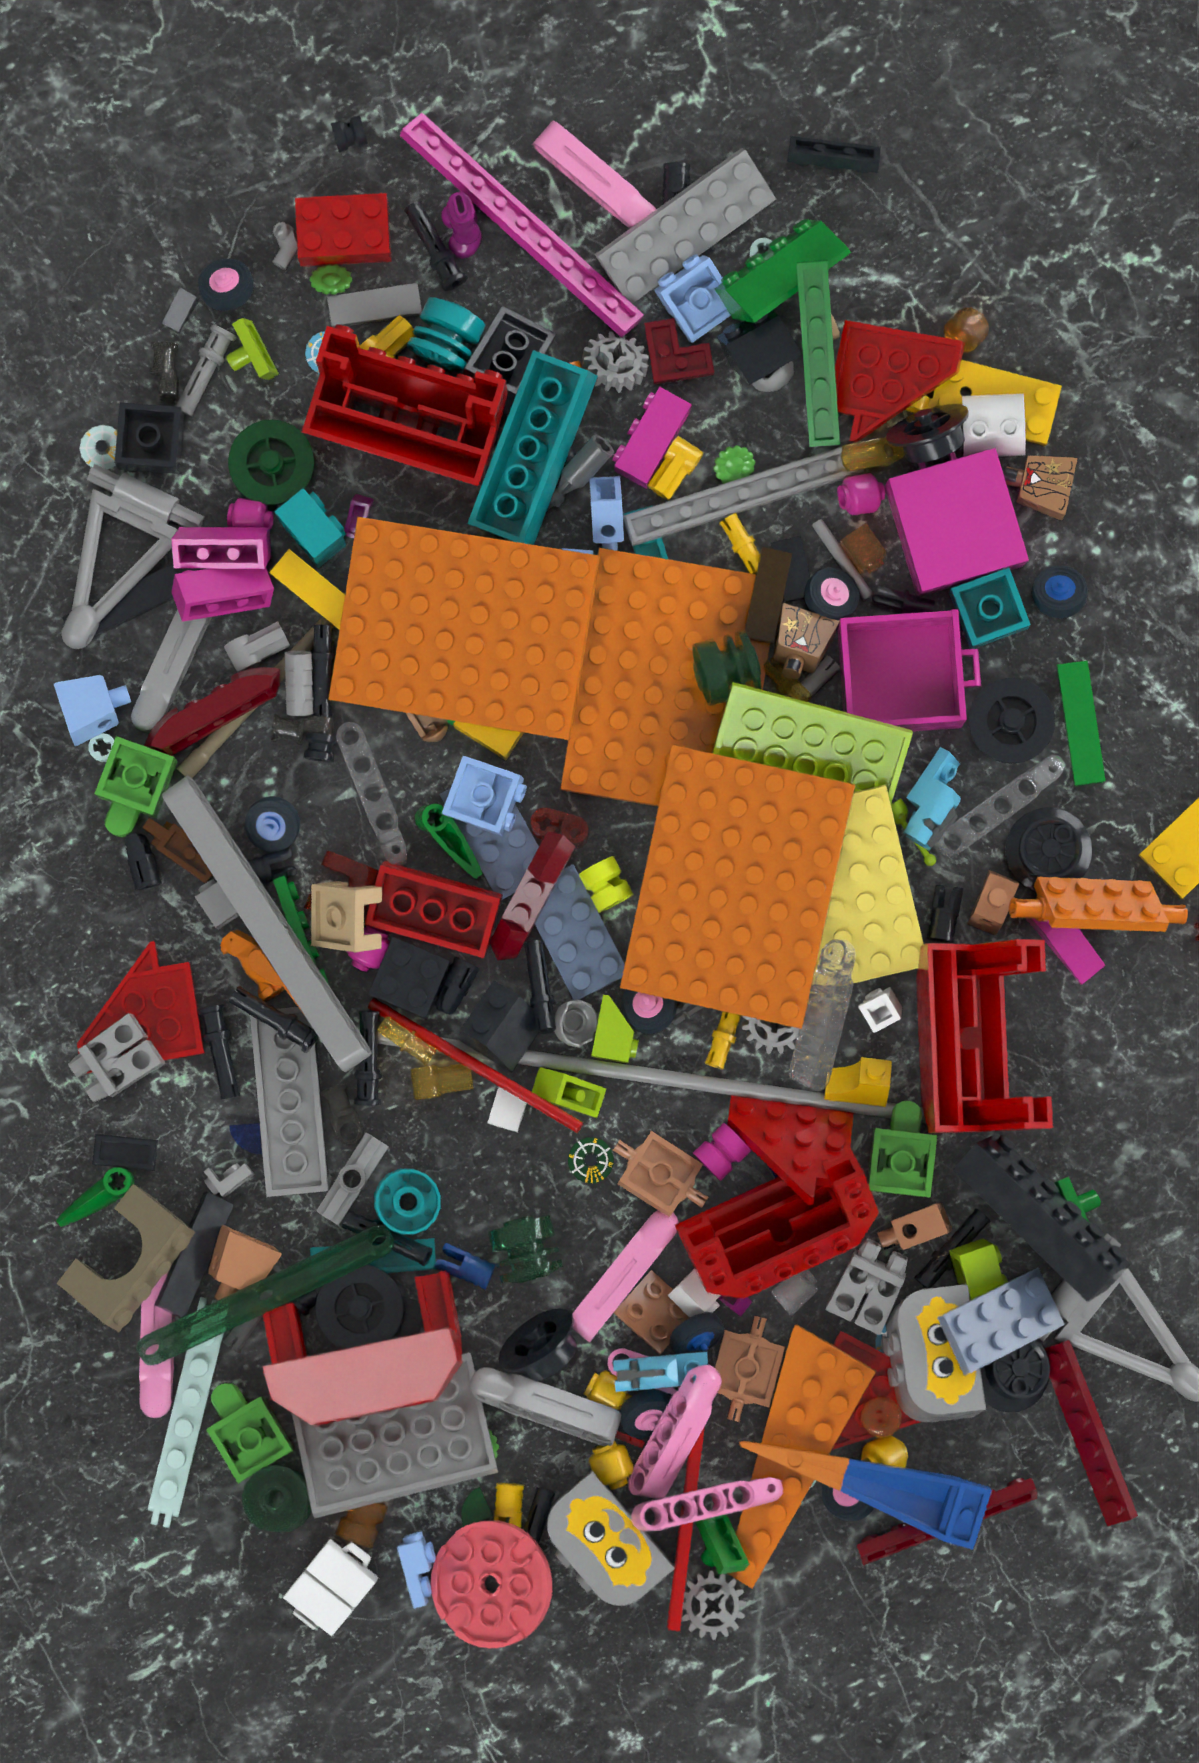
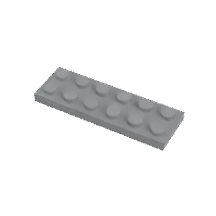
(685, 225)
(289, 1112)

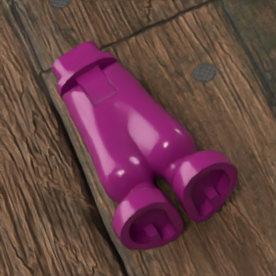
(462, 218)

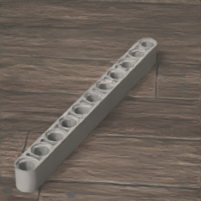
(266, 924)

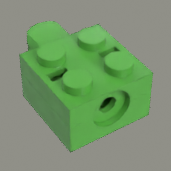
(135, 786)
(902, 1154)
(247, 1430)

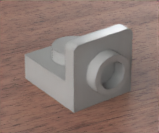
(234, 1177)

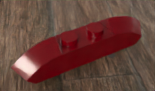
(224, 704)
(531, 896)

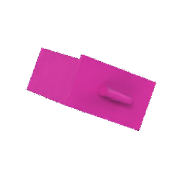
(956, 521)
(905, 669)

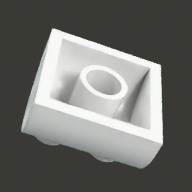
(994, 423)

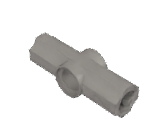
(340, 1196)

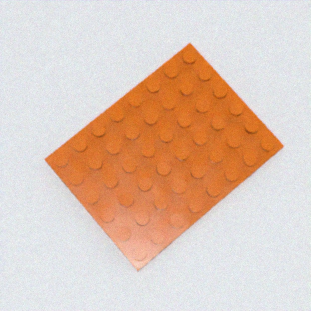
(464, 628)
(640, 675)
(737, 886)

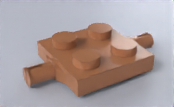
(660, 1174)
(748, 1368)

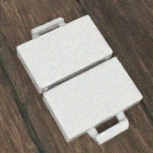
(331, 1586)

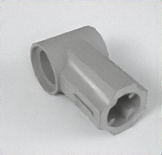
(249, 651)

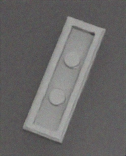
(374, 305)

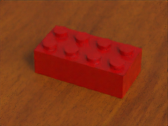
(434, 909)

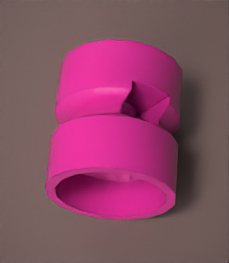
(722, 1151)

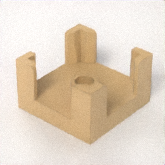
(339, 916)

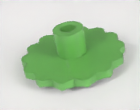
(331, 279)
(734, 464)

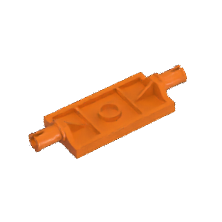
(1098, 905)

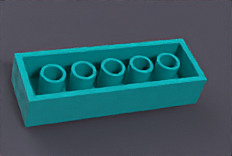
(532, 448)

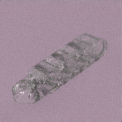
(1038, 775)
(387, 839)
(824, 1016)

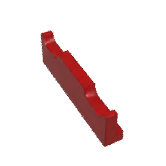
(631, 1440)

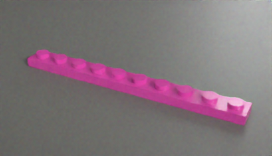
(521, 225)

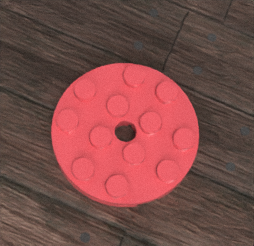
(460, 1588)

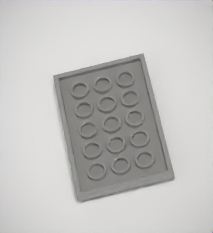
(397, 1450)

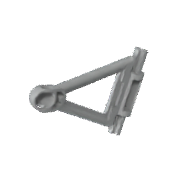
(135, 505)
(1077, 1312)

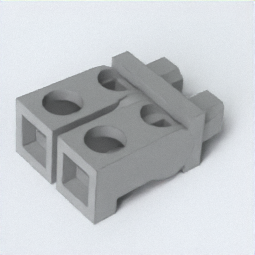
(108, 1065)
(868, 1276)

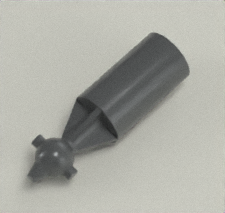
(582, 468)

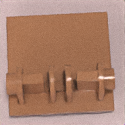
(651, 1312)

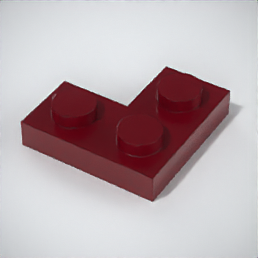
(674, 363)

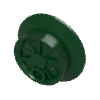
(270, 461)

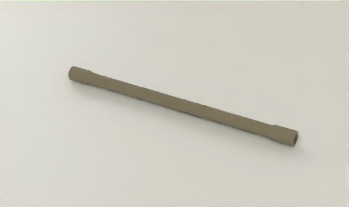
(201, 755)

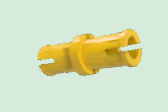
(742, 542)
(722, 1040)

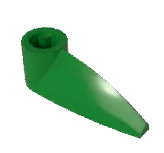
(448, 837)
(96, 1197)

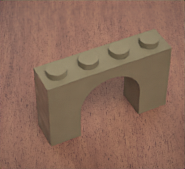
(162, 1242)

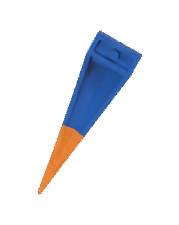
(927, 1500)

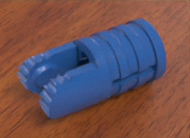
(472, 1268)

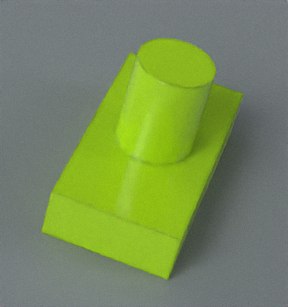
(251, 351)

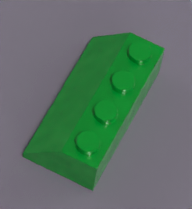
(773, 275)

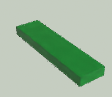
(1080, 723)

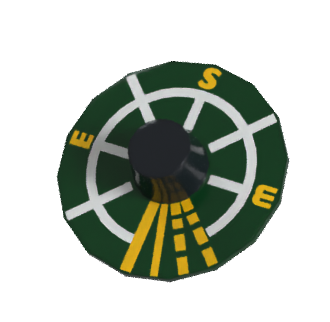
(590, 1160)

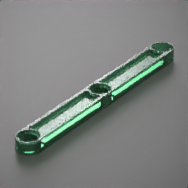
(245, 1303)

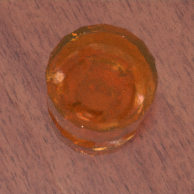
(360, 1524)

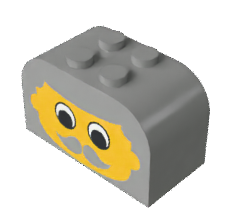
(923, 1364)
(604, 1545)

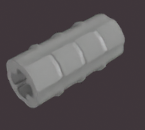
(298, 683)

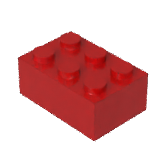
(343, 229)

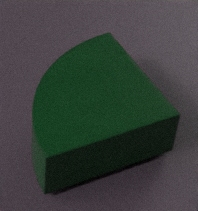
(475, 1508)

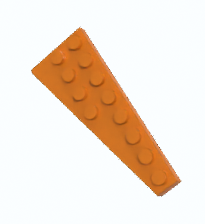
(808, 1413)

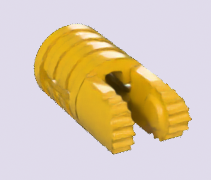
(509, 1503)

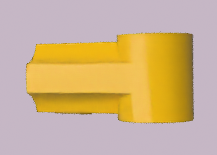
(391, 338)
(679, 461)

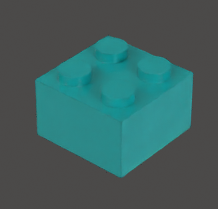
(309, 526)
(989, 608)

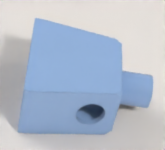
(606, 511)
(89, 706)

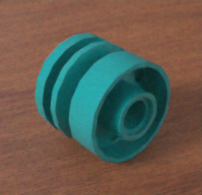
(448, 329)
(424, 1209)

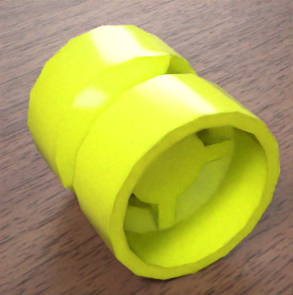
(606, 884)

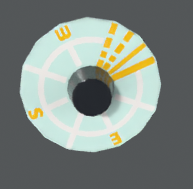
(99, 446)

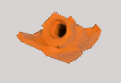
(254, 964)

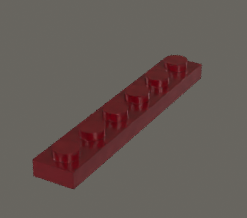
(1089, 1434)
(906, 1536)

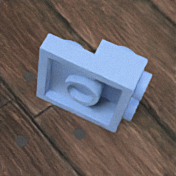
(692, 296)
(484, 796)
(417, 1558)

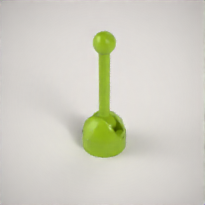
(900, 815)

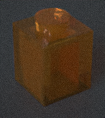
(864, 549)

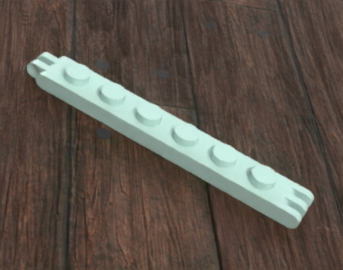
(184, 1428)

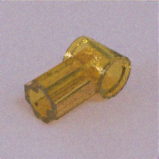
(869, 454)
(435, 1080)

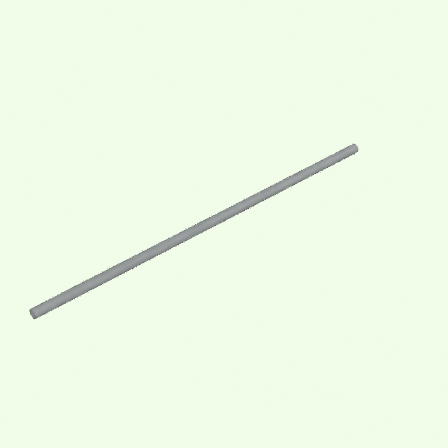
(681, 1080)

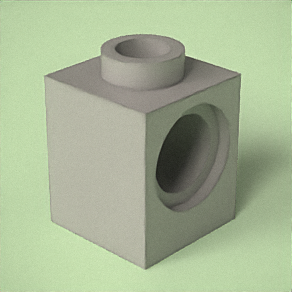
(216, 904)

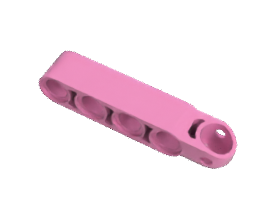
(592, 175)
(624, 1274)
(155, 1380)
(675, 1434)
(754, 1493)

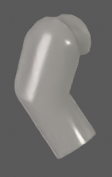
(288, 244)

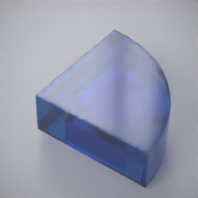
(247, 1137)

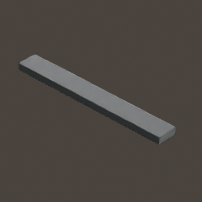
(736, 496)

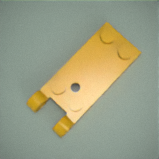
(1039, 396)
(1176, 852)

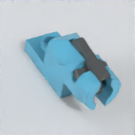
(933, 800)
(656, 1371)

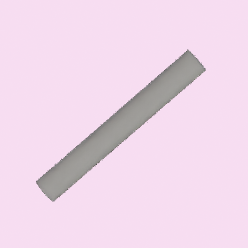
(841, 557)

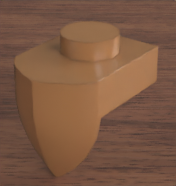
(429, 728)

